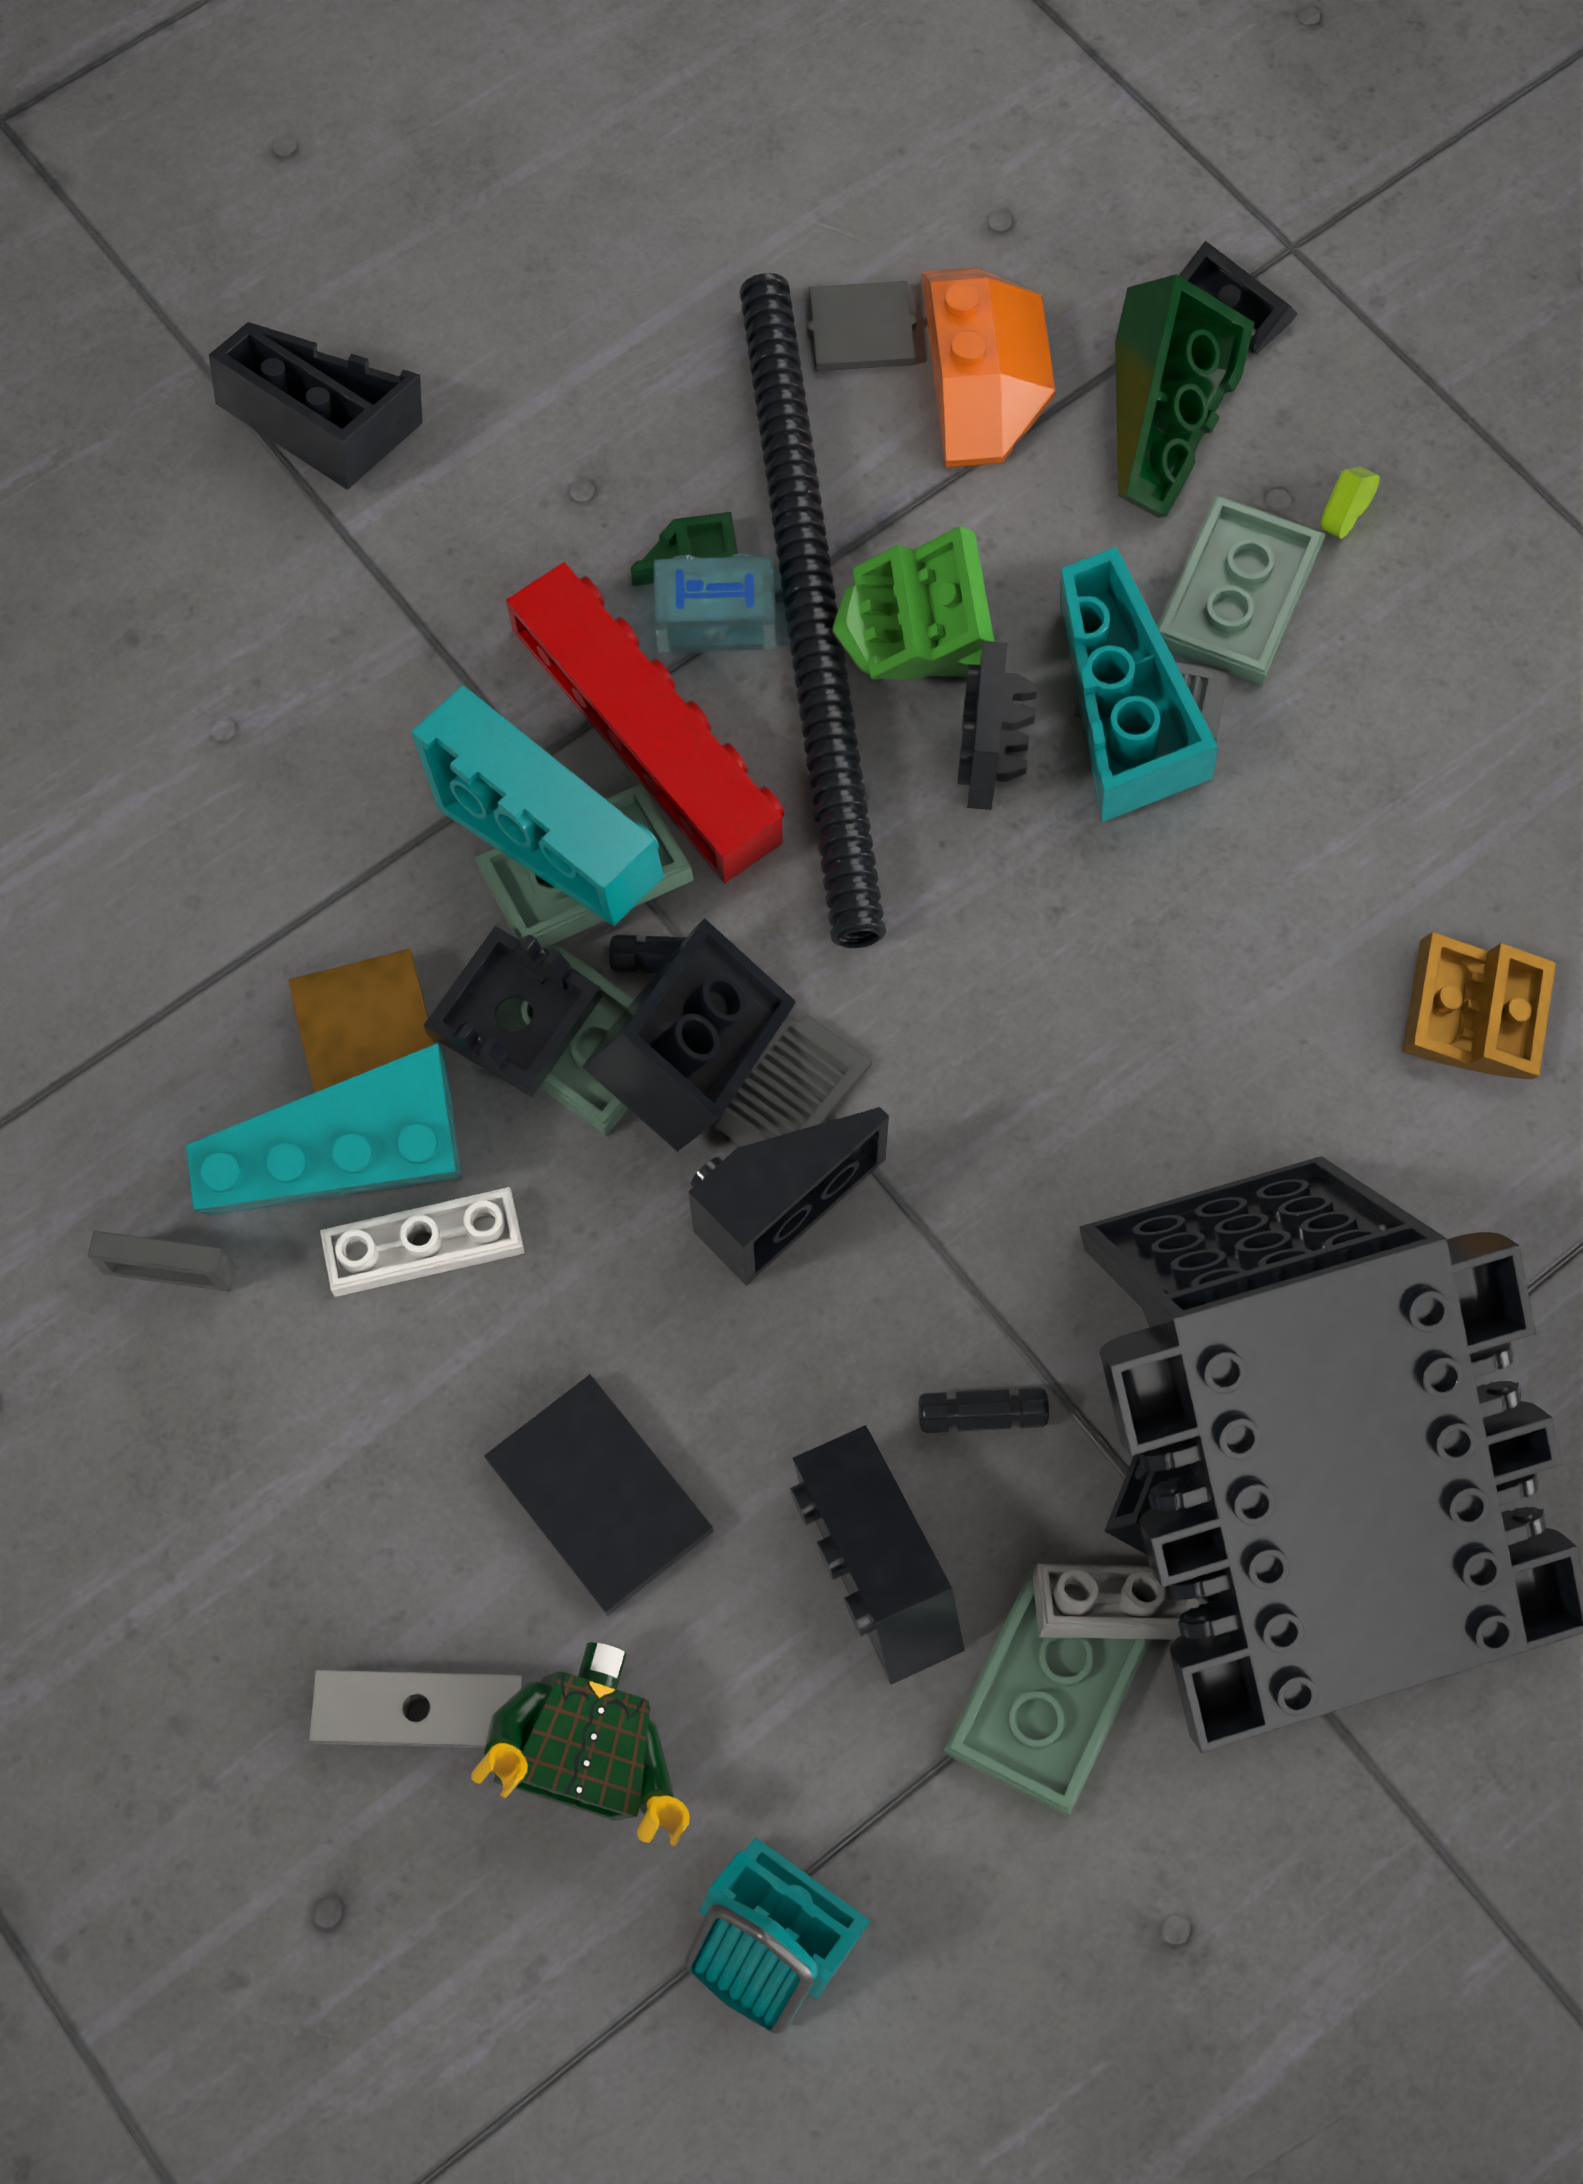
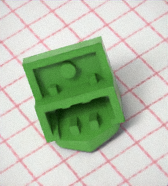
(917, 610)

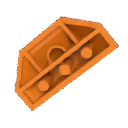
(986, 362)

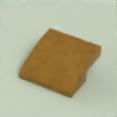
(1479, 1007)
(359, 1016)

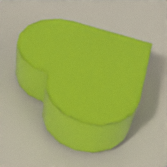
(1349, 500)

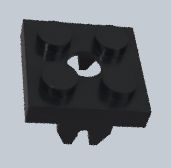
(992, 725)
(508, 970)

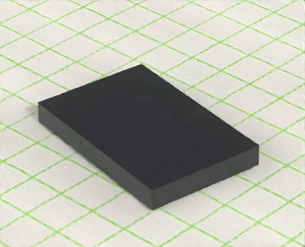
(599, 1494)

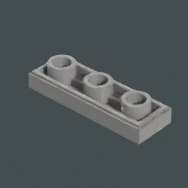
(1102, 1602)
(375, 1707)

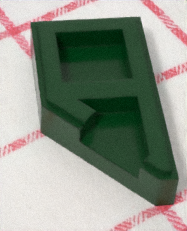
(695, 536)

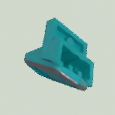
(770, 1937)

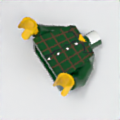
(585, 1747)

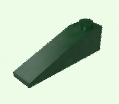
(1172, 369)

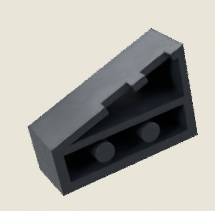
(315, 404)
(879, 1553)

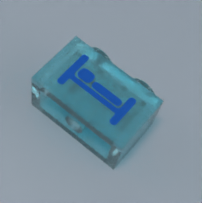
(714, 603)

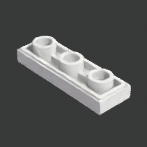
(382, 1251)

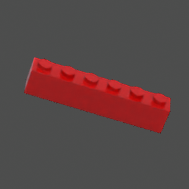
(646, 721)

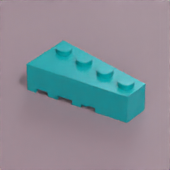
(1132, 699)
(534, 807)
(345, 1140)

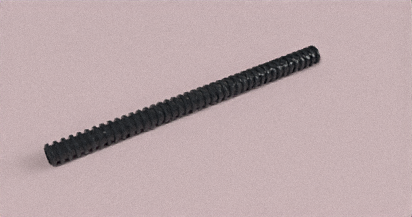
(811, 615)

